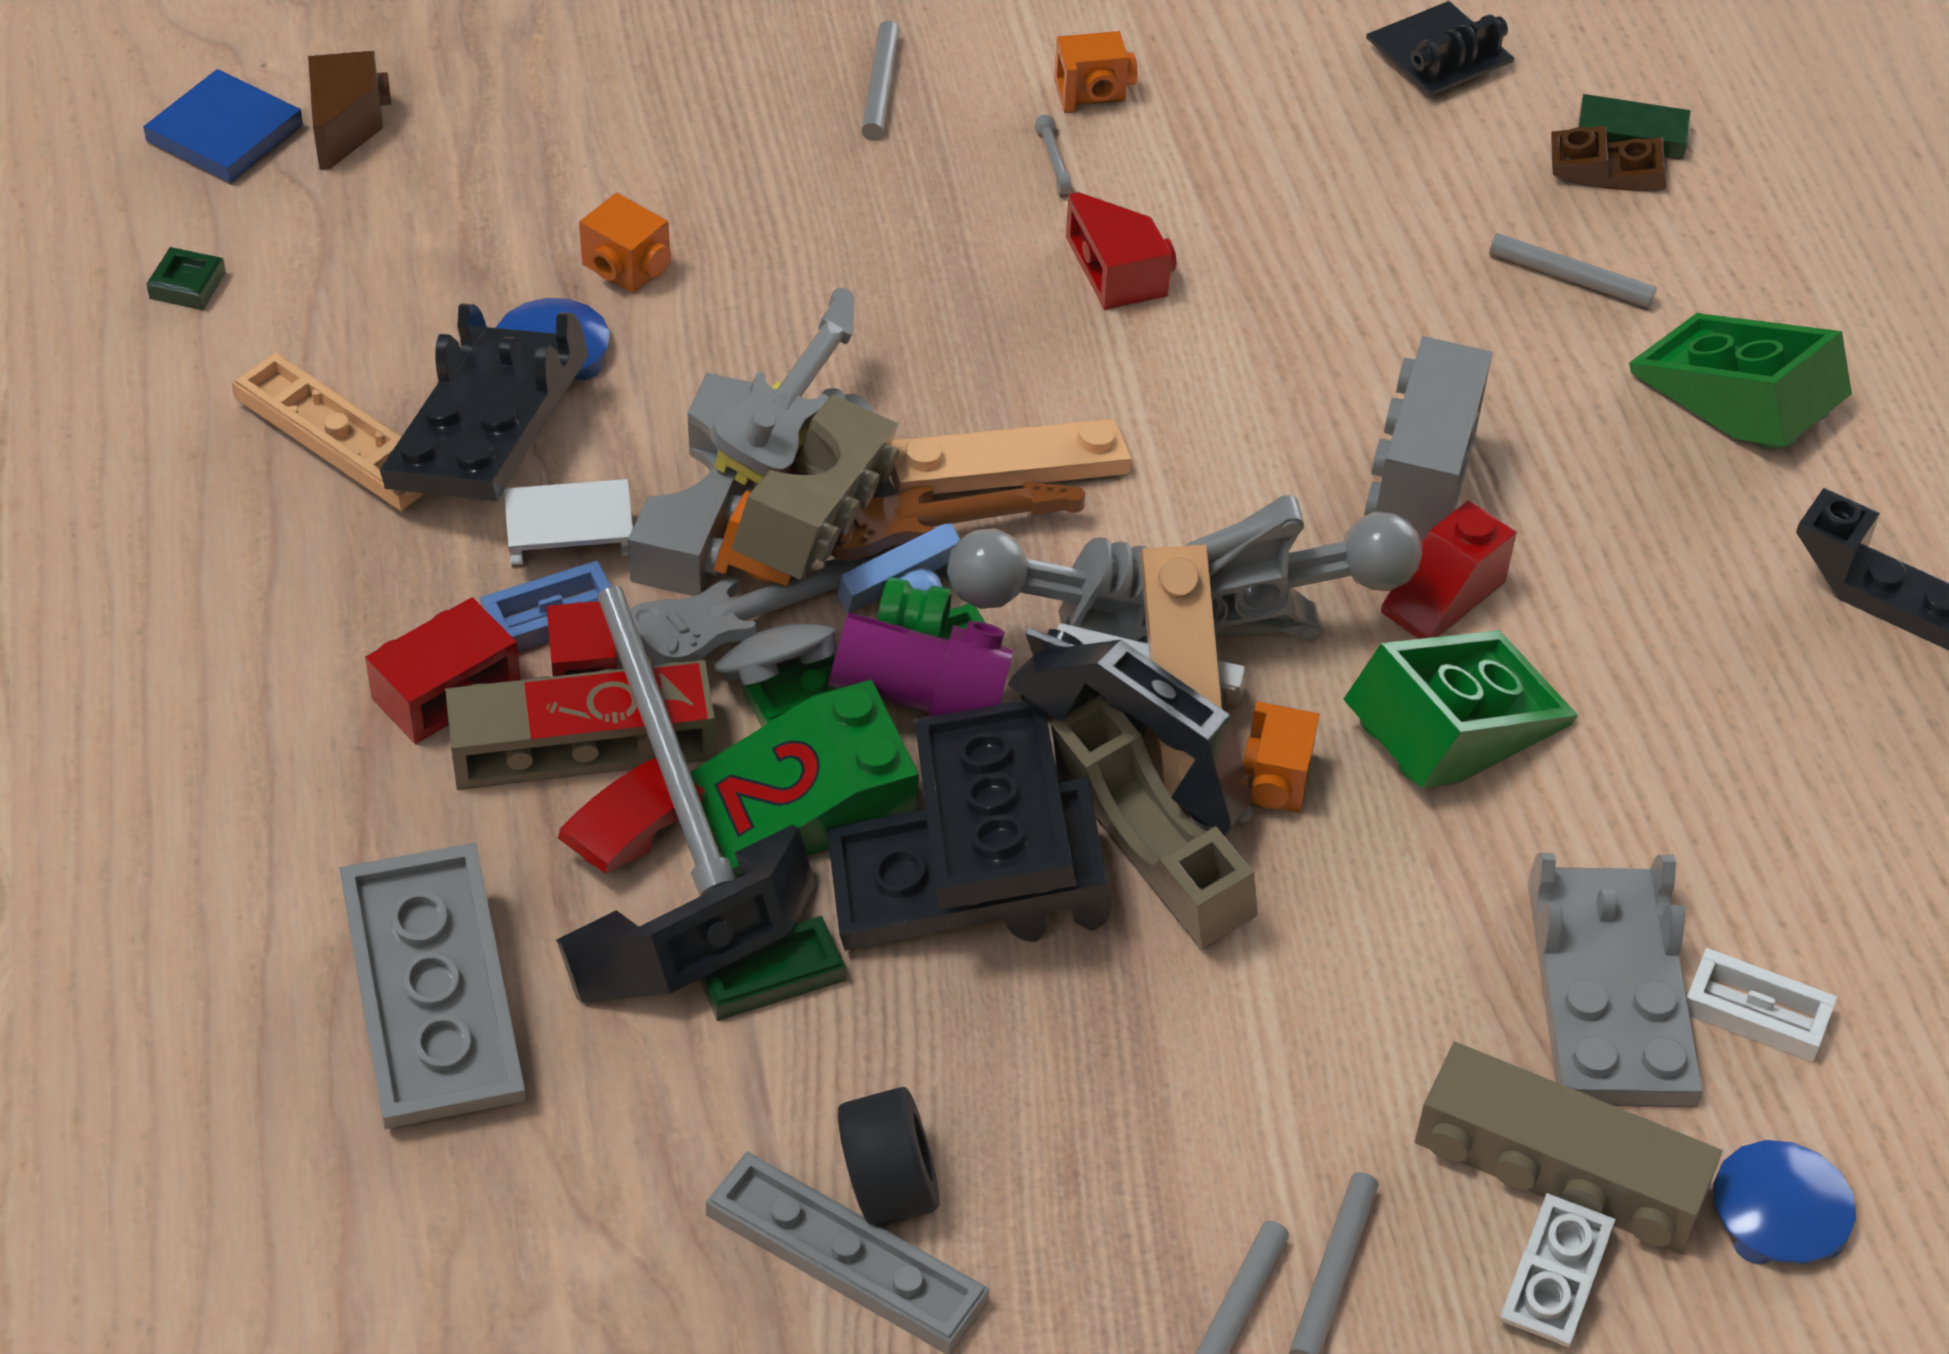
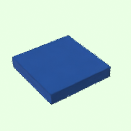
(223, 125)

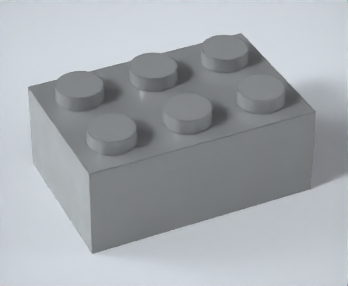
(1430, 433)

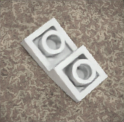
(1557, 1270)

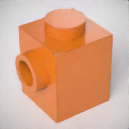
(625, 242)

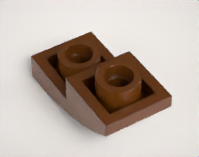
(1588, 159)

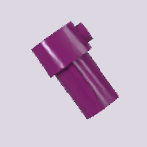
(923, 668)

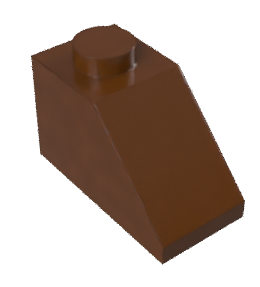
(345, 102)

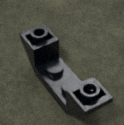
(1838, 540)
(1216, 783)
(680, 947)

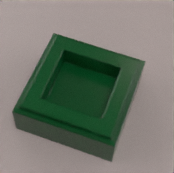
(186, 278)

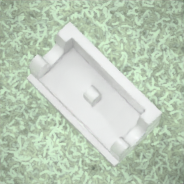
(567, 516)

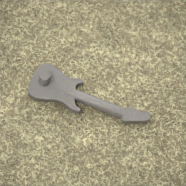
(767, 424)
(698, 624)

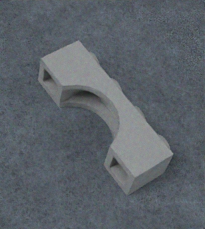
(683, 532)

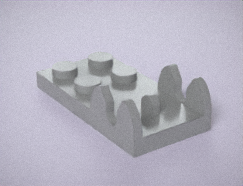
(1615, 982)
(431, 985)

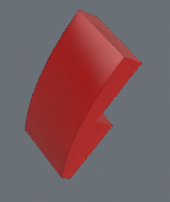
(622, 818)

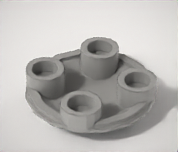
(758, 655)

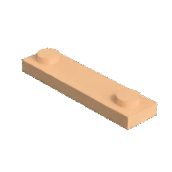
(322, 422)
(1011, 457)
(1180, 632)

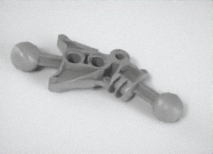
(1247, 566)

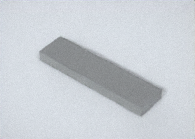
(848, 1252)

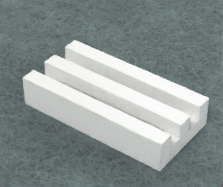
(1755, 1013)

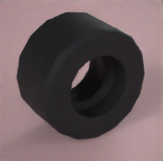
(888, 1157)

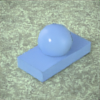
(910, 561)

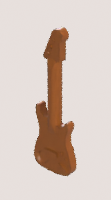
(912, 513)

